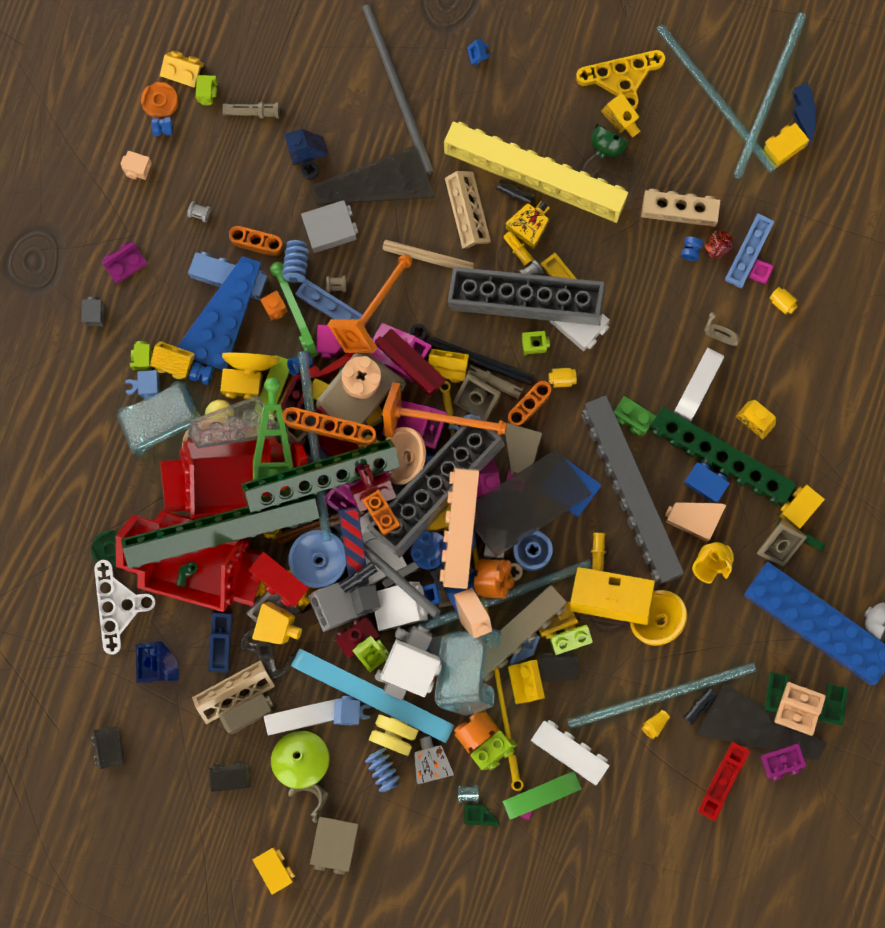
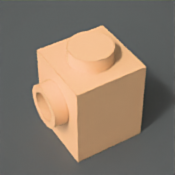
(136, 165)

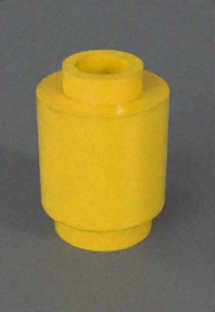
(784, 300)
(562, 377)

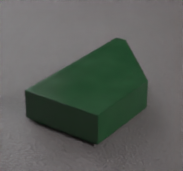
(479, 816)

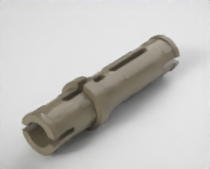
(495, 382)

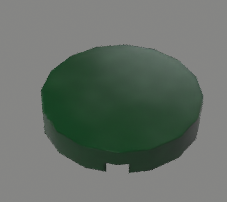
(105, 547)

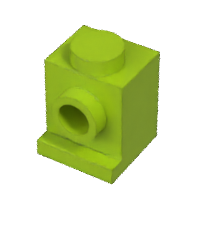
(206, 89)
(530, 337)
(141, 356)

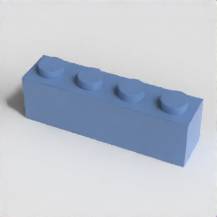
(216, 271)

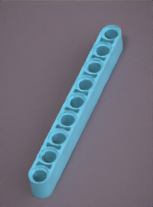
(372, 695)

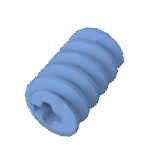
(295, 261)
(382, 770)

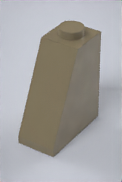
(521, 447)
(246, 713)

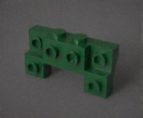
(833, 706)

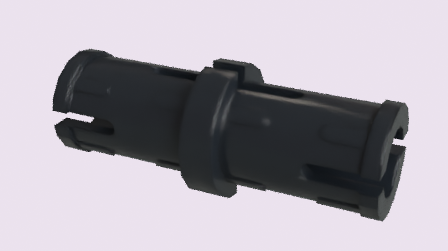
(515, 192)
(358, 577)
(700, 706)

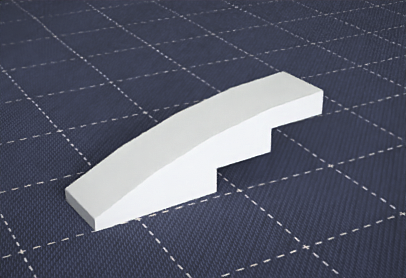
(300, 717)

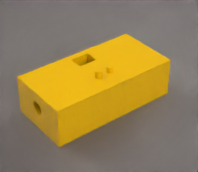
(612, 596)

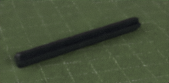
(483, 361)

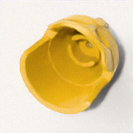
(711, 560)

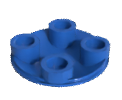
(428, 550)

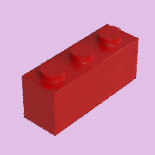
(277, 580)

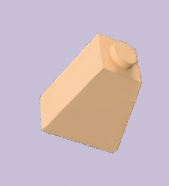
(695, 518)
(472, 613)

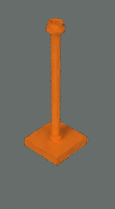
(351, 332)
(393, 410)

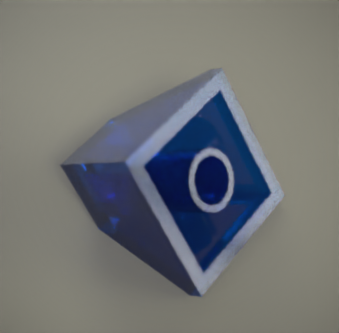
(155, 663)

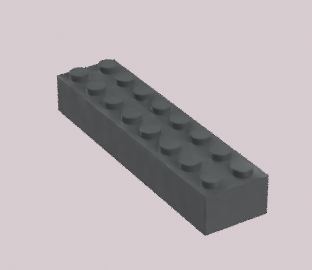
(527, 296)
(427, 492)

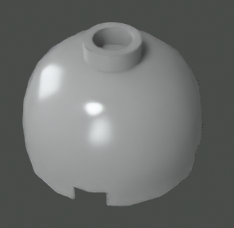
(876, 621)

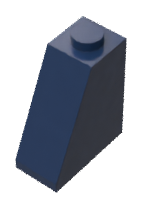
(305, 146)

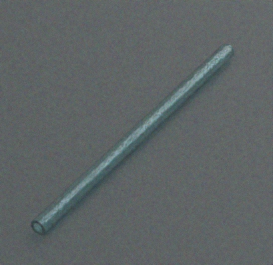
(714, 96)
(769, 96)
(314, 443)
(512, 593)
(661, 695)

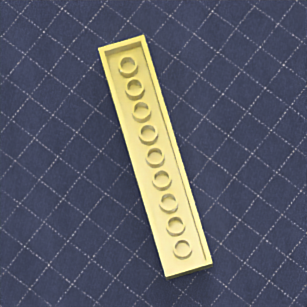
(535, 171)

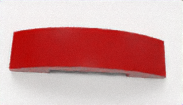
(330, 370)
(723, 781)

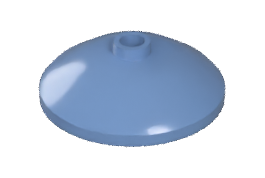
(305, 553)

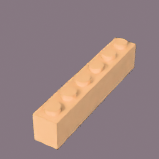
(460, 527)

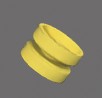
(393, 735)

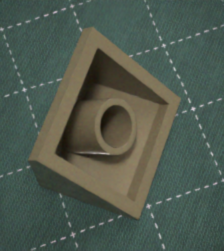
(477, 397)
(782, 543)

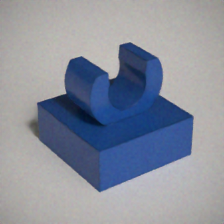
(477, 52)

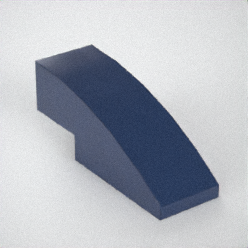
(804, 111)
(220, 641)

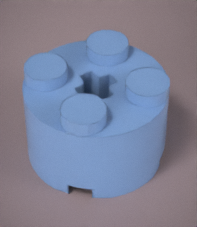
(542, 556)

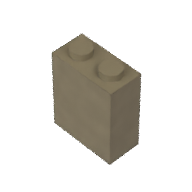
(334, 845)

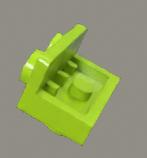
(571, 639)
(371, 653)
(493, 750)

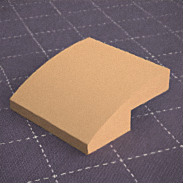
(799, 708)

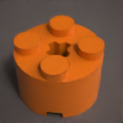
(493, 578)
(477, 731)

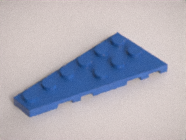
(222, 318)

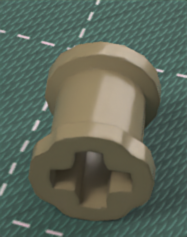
(336, 284)

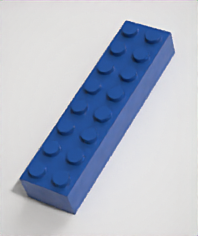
(818, 623)

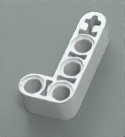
(699, 384)

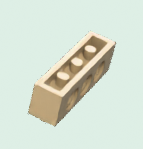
(689, 215)

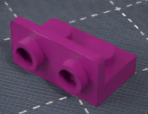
(124, 262)
(783, 761)

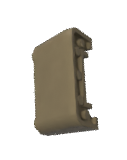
(341, 405)

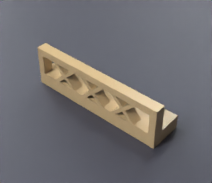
(464, 209)
(233, 685)

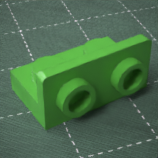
(633, 416)

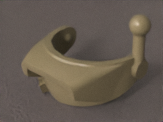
(733, 340)
(321, 794)

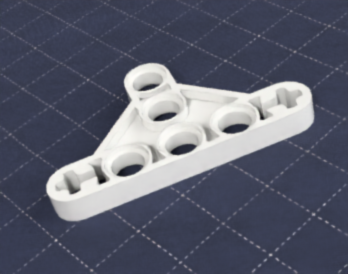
(118, 614)

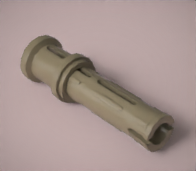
(261, 109)

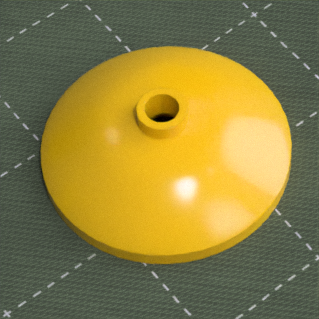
(250, 362)
(664, 607)

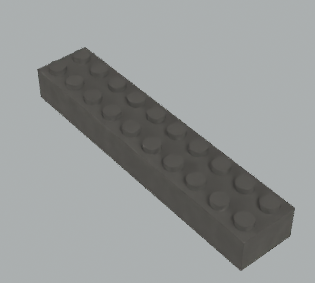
(632, 491)

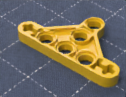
(633, 75)

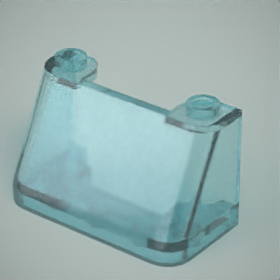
(157, 417)
(461, 675)

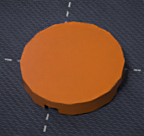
(159, 100)

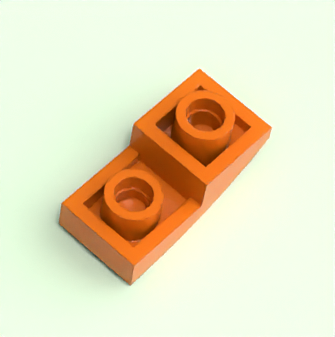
(381, 512)

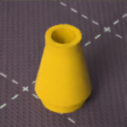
(655, 724)

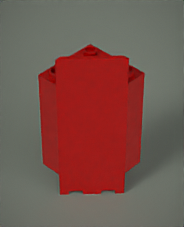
(211, 477)
(220, 573)

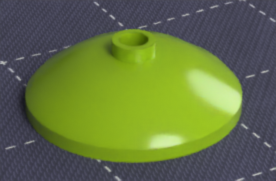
(306, 769)

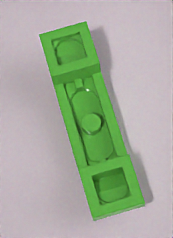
(541, 795)

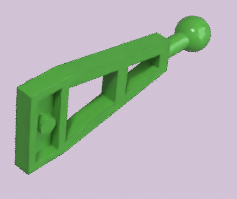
(306, 340)
(268, 468)

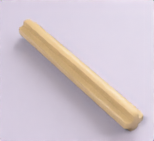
(425, 255)

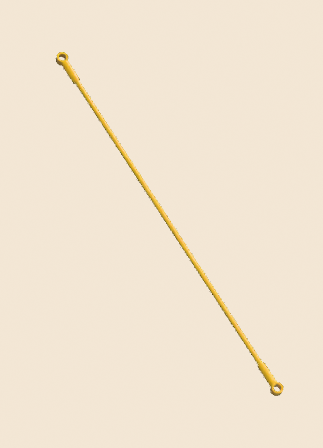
(512, 758)

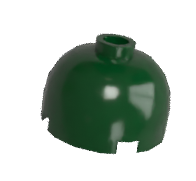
(607, 142)

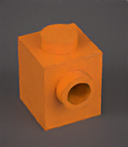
(274, 305)

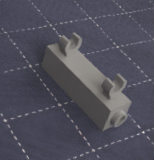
(419, 638)

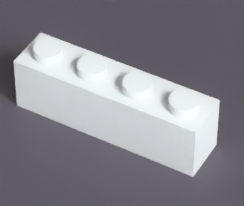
(569, 752)

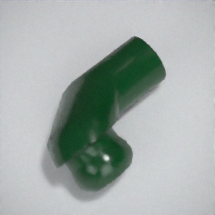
(184, 572)

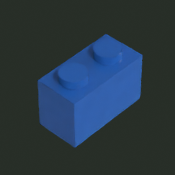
(706, 482)

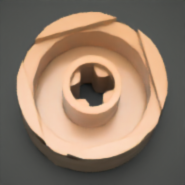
(365, 367)

